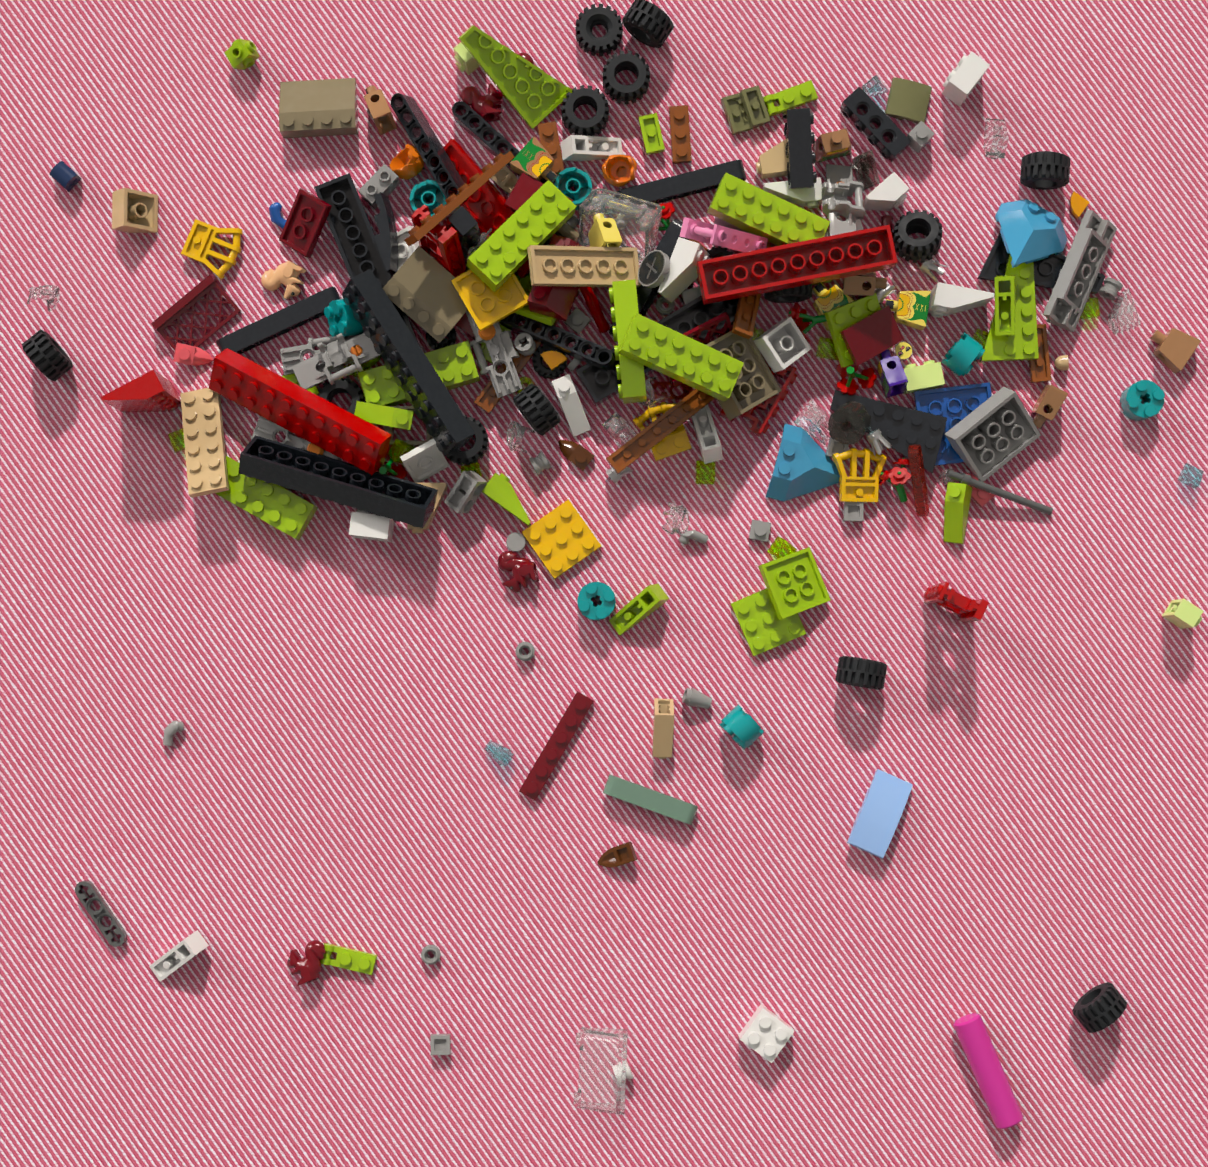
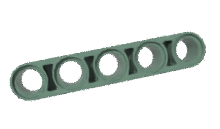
(650, 799)

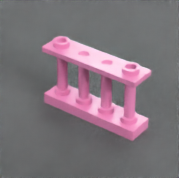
(721, 236)

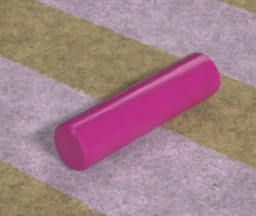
(988, 1071)

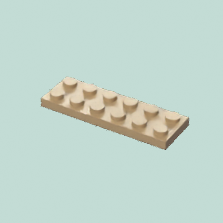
(582, 265)
(204, 442)

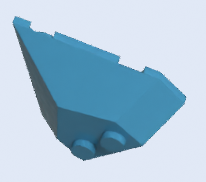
(1030, 231)
(800, 466)

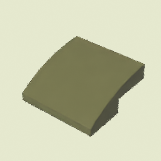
(908, 100)
(745, 110)

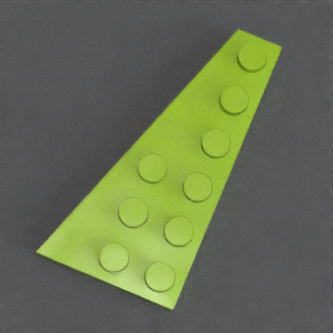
(521, 82)
(1025, 341)

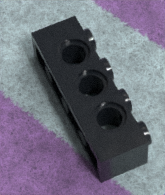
(861, 100)

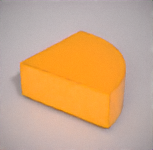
(1077, 204)
(553, 359)

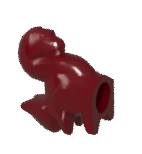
(484, 105)
(521, 569)
(310, 965)

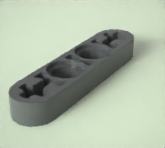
(103, 911)

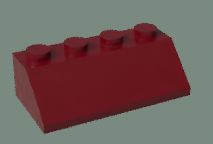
(554, 300)

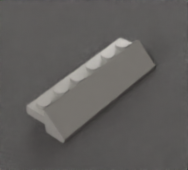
(1079, 271)

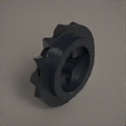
(433, 343)

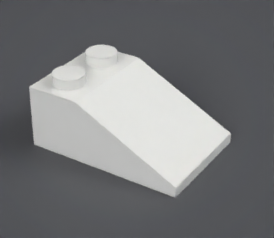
(682, 268)
(952, 299)

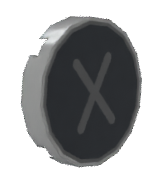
(653, 269)

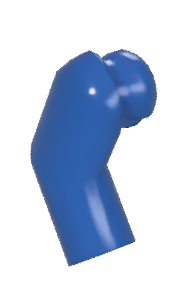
(275, 214)

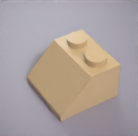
(134, 211)

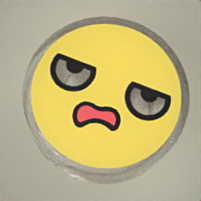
(903, 350)

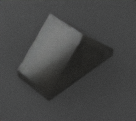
(865, 169)

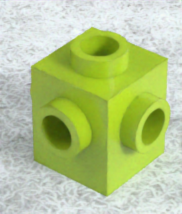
(242, 54)

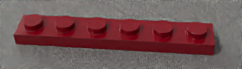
(556, 746)

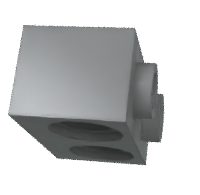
(382, 181)
(465, 492)

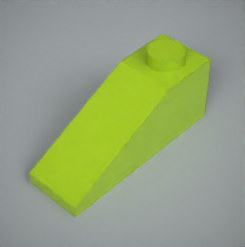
(1005, 305)
(384, 415)
(503, 494)
(956, 512)
(639, 608)

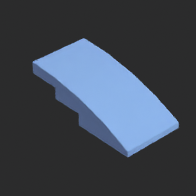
(879, 813)

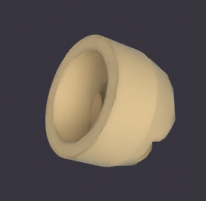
(1062, 363)

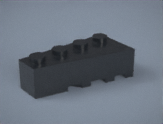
(799, 148)
(466, 227)

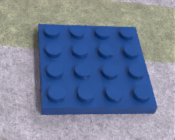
(955, 405)

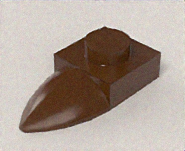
(576, 454)
(618, 855)

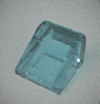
(874, 87)
(1190, 475)

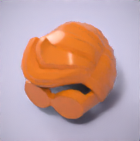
(407, 163)
(619, 170)

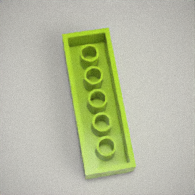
(764, 213)
(530, 225)
(680, 357)
(452, 363)
(630, 372)
(268, 501)

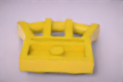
(201, 240)
(674, 442)
(859, 488)

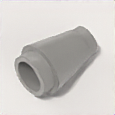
(696, 699)

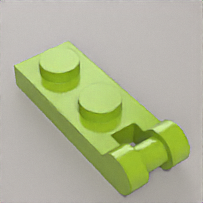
(790, 98)
(349, 959)

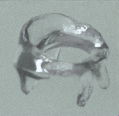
(47, 292)
(652, 401)
(513, 428)
(676, 524)

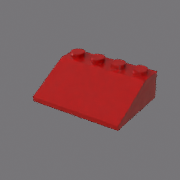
(144, 394)

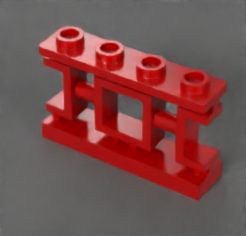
(441, 244)
(772, 401)
(969, 609)

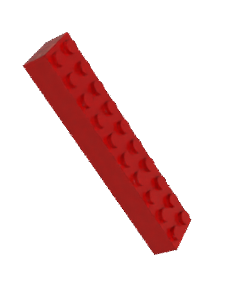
(796, 264)
(299, 411)

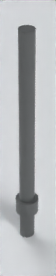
(966, 479)

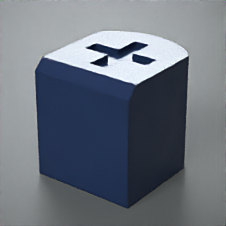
(64, 176)

